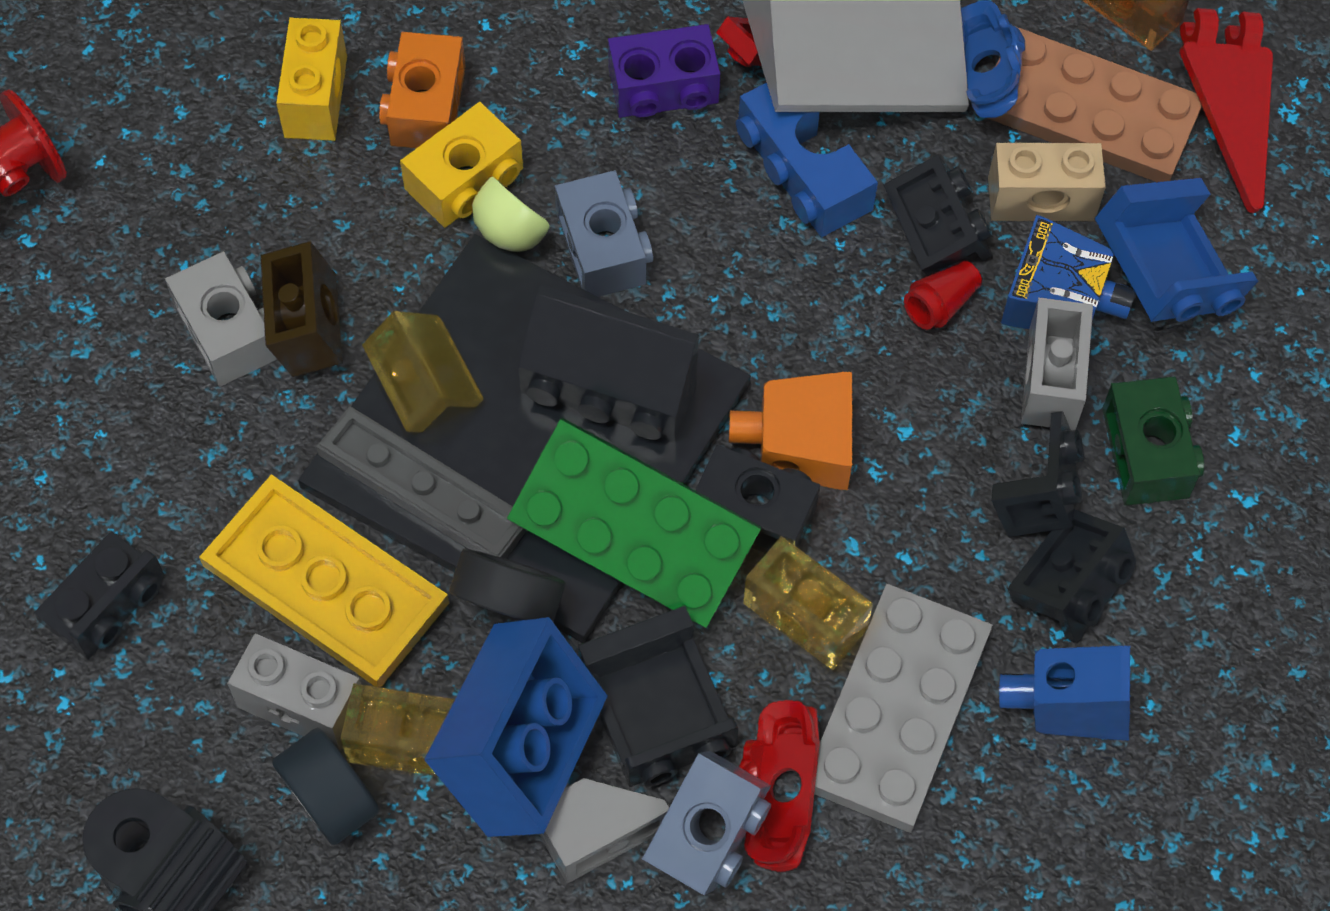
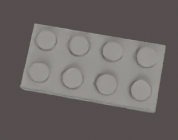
(898, 707)

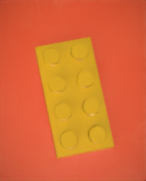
(325, 581)

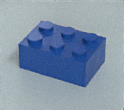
(517, 728)

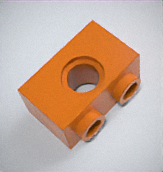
(427, 64)

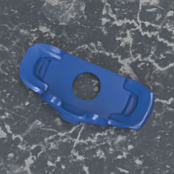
(987, 34)

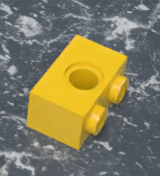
(312, 79)
(470, 140)

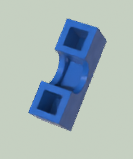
(822, 187)

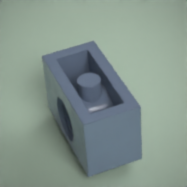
(595, 206)
(680, 845)

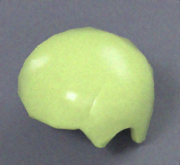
(506, 219)

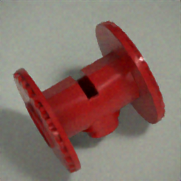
(23, 145)

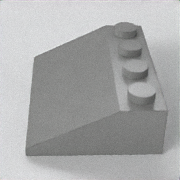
(861, 54)

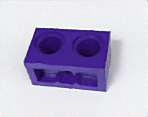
(662, 62)

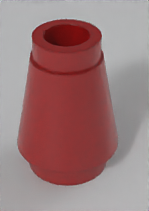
(939, 296)

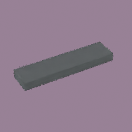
(420, 484)

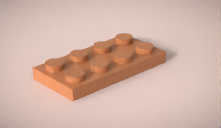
(1092, 100)

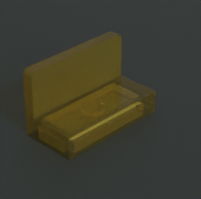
(420, 368)

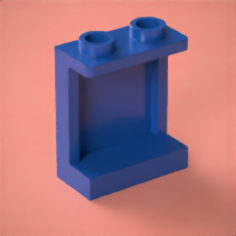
(1168, 251)

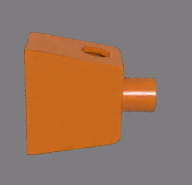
(803, 427)

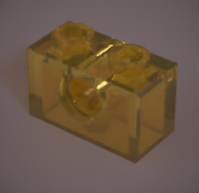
(807, 603)

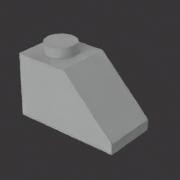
(599, 824)

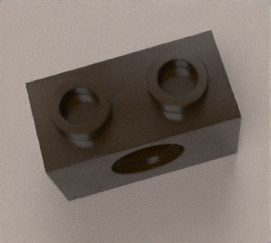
(301, 309)

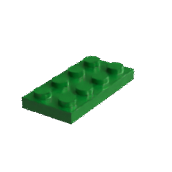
(633, 522)

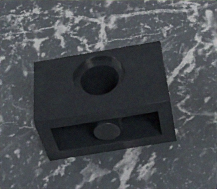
(790, 493)

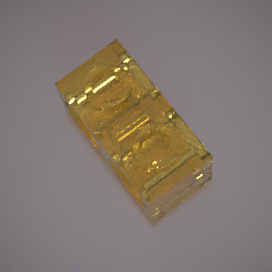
(392, 727)

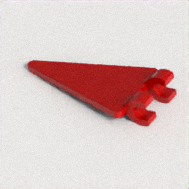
(1234, 93)

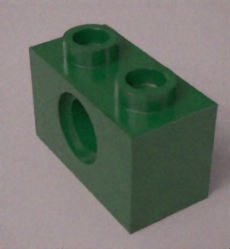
(1144, 469)

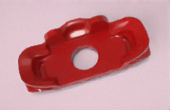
(784, 743)

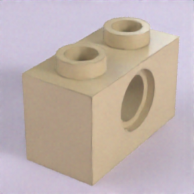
(1046, 181)

